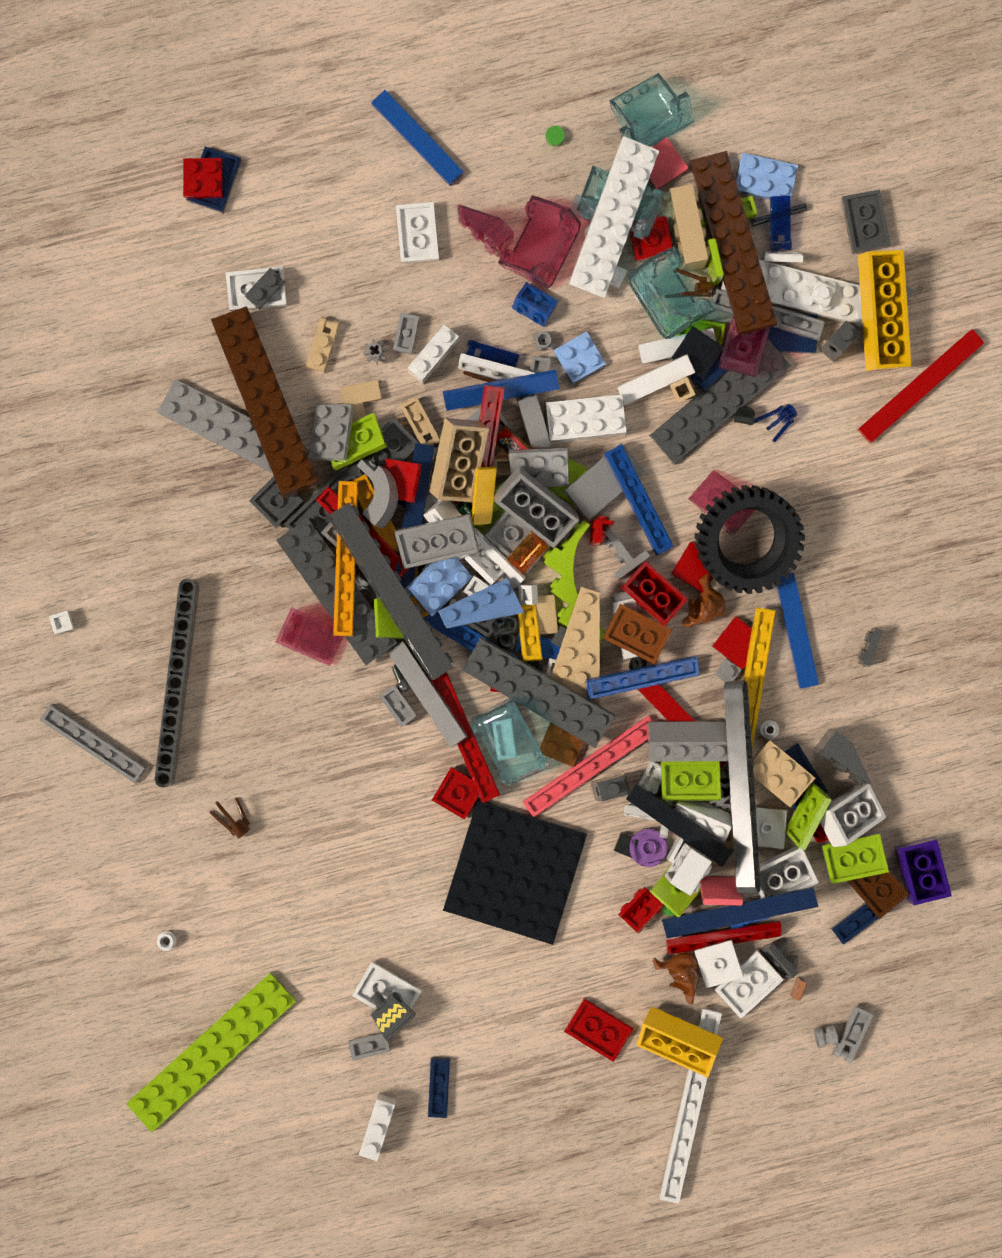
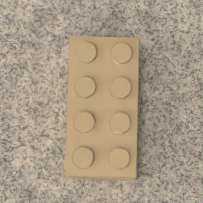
(687, 227)
(457, 458)

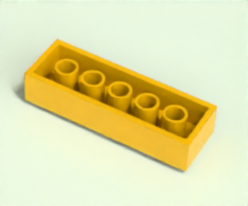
(884, 310)

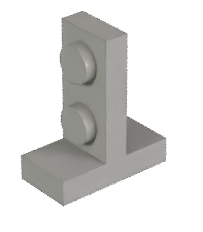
(622, 554)

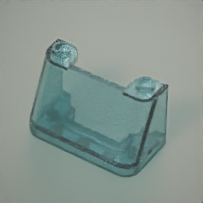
(646, 213)
(660, 294)
(509, 742)

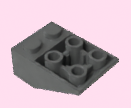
(842, 752)

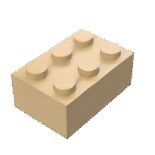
(780, 773)

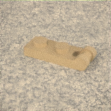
(322, 345)
(419, 422)

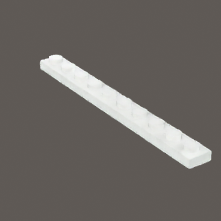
(686, 1121)

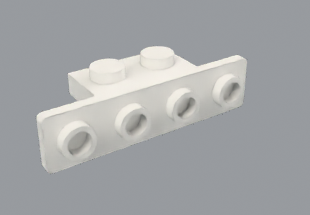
(493, 564)

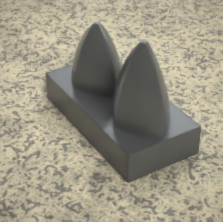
(775, 955)

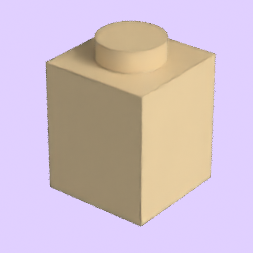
(683, 389)

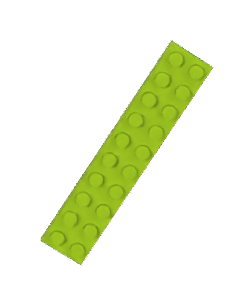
(211, 1052)

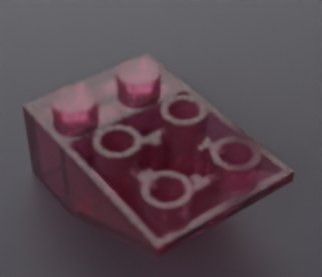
(487, 228)
(309, 636)

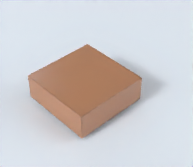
(798, 989)

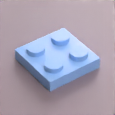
(579, 357)

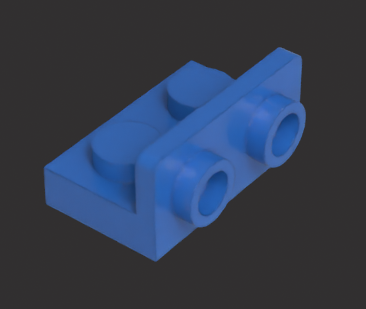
(534, 304)

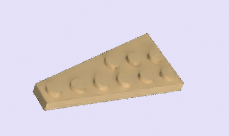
(580, 647)

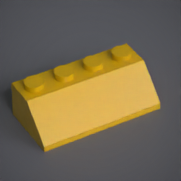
(679, 1041)

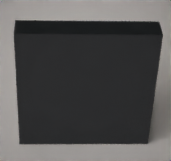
(700, 350)

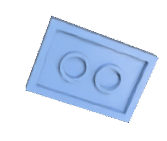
(765, 177)
(439, 584)

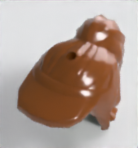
(707, 605)
(684, 971)

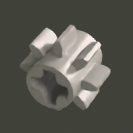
(374, 346)

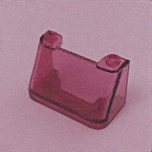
(543, 242)

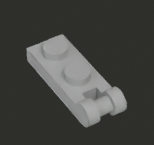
(853, 1033)

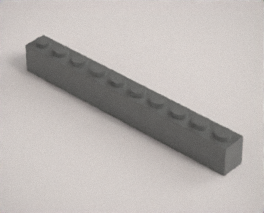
(390, 591)

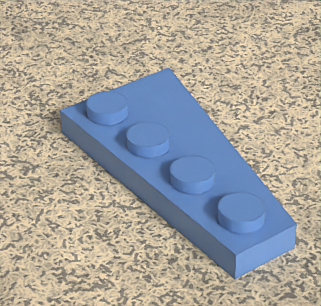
(490, 603)

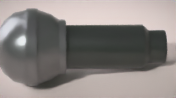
(402, 684)

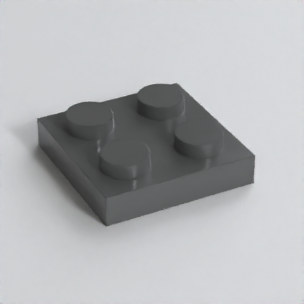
(271, 504)

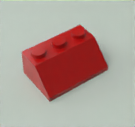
(654, 593)

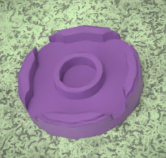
(650, 848)

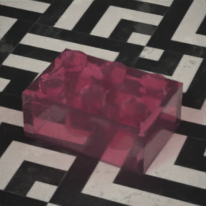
(743, 351)

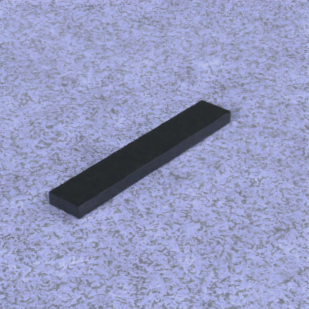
(680, 824)

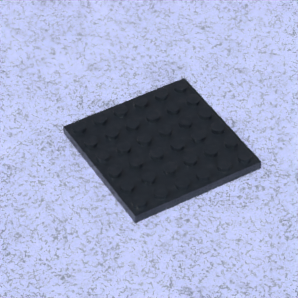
(515, 872)

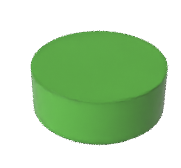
(555, 136)

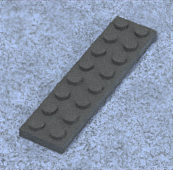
(716, 405)
(399, 447)
(318, 569)
(538, 692)

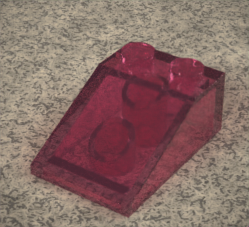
(713, 487)

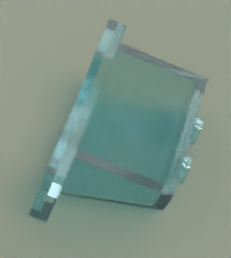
(652, 111)

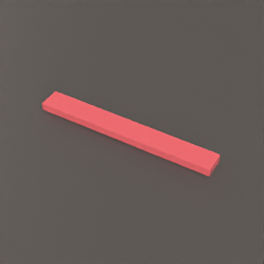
(588, 767)

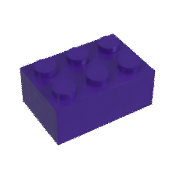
(923, 871)

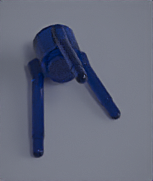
(785, 414)

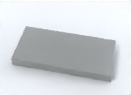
(597, 486)
(437, 541)

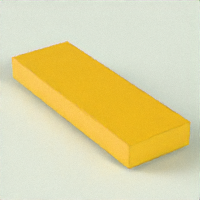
(483, 495)
(529, 633)

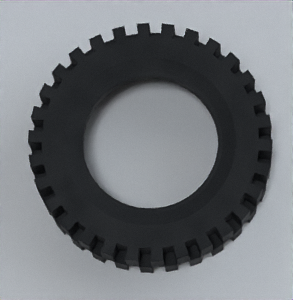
(770, 566)

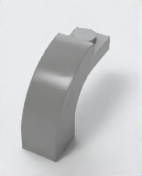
(533, 422)
(385, 494)

